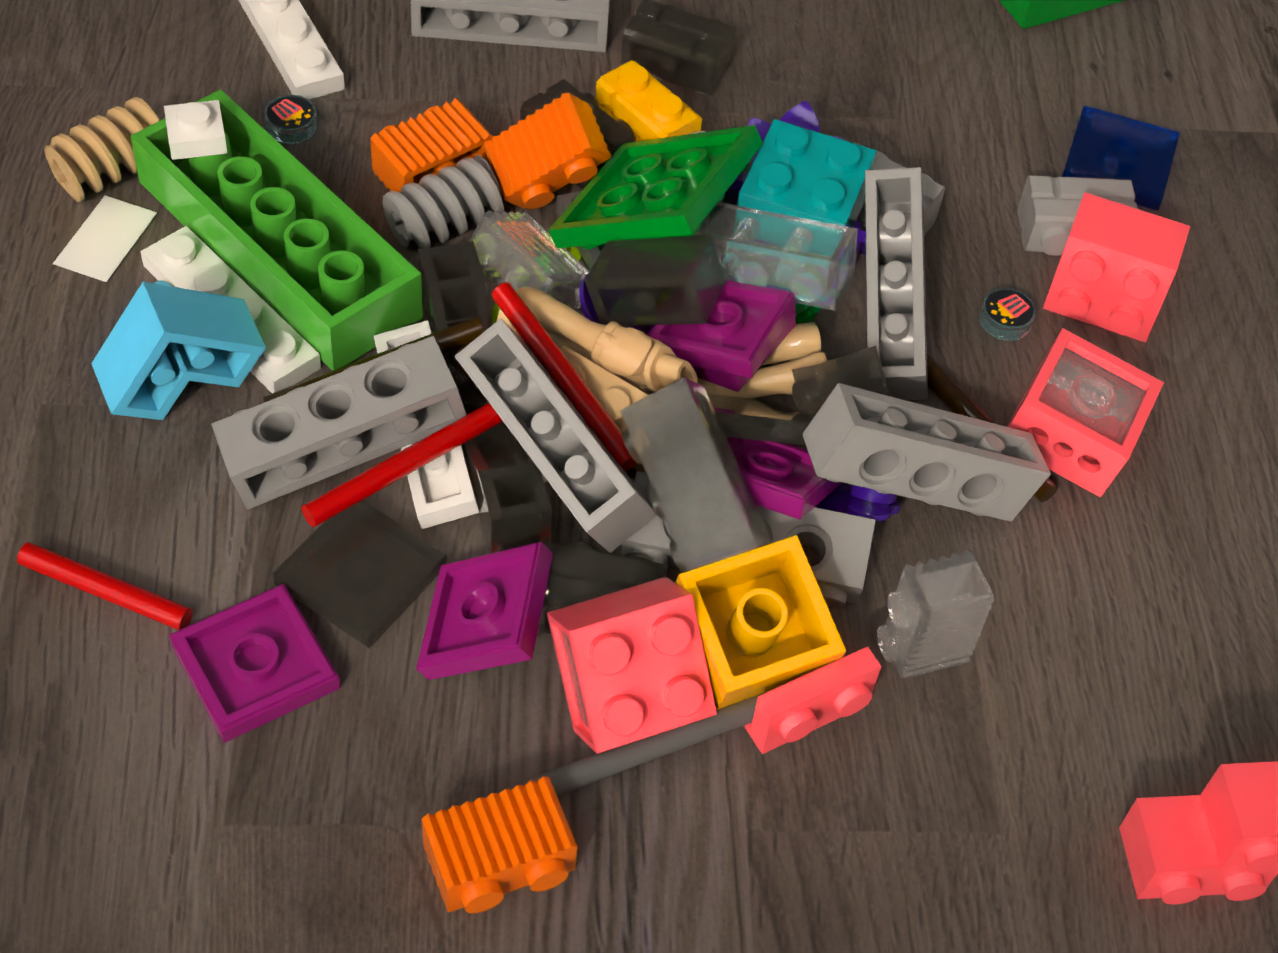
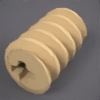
(98, 148)

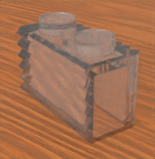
(523, 253)
(935, 615)

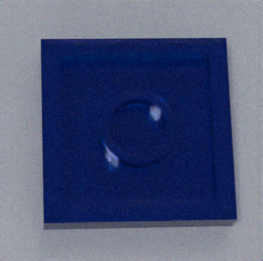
(1123, 150)

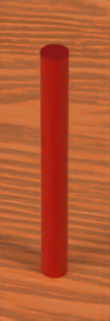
(562, 372)
(399, 465)

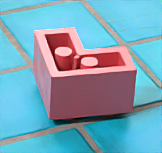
(1207, 840)

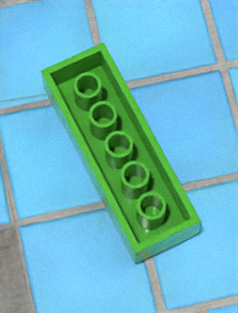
(285, 235)

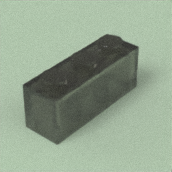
(692, 475)

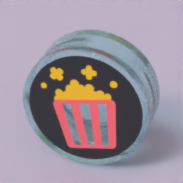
(291, 119)
(1007, 314)

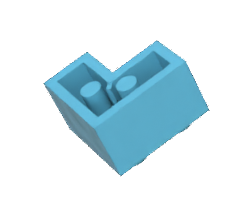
(174, 339)

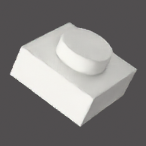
(195, 129)

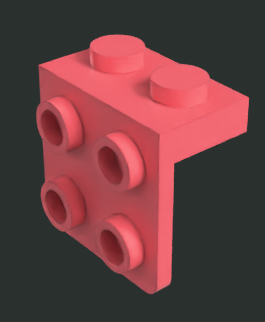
(814, 700)

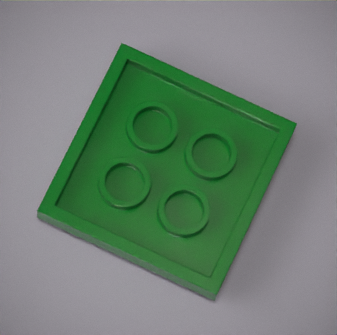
(657, 188)

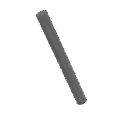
(639, 752)

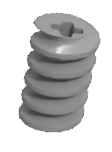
(442, 201)

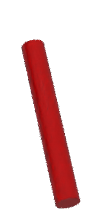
(104, 586)

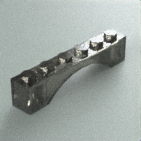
(503, 476)

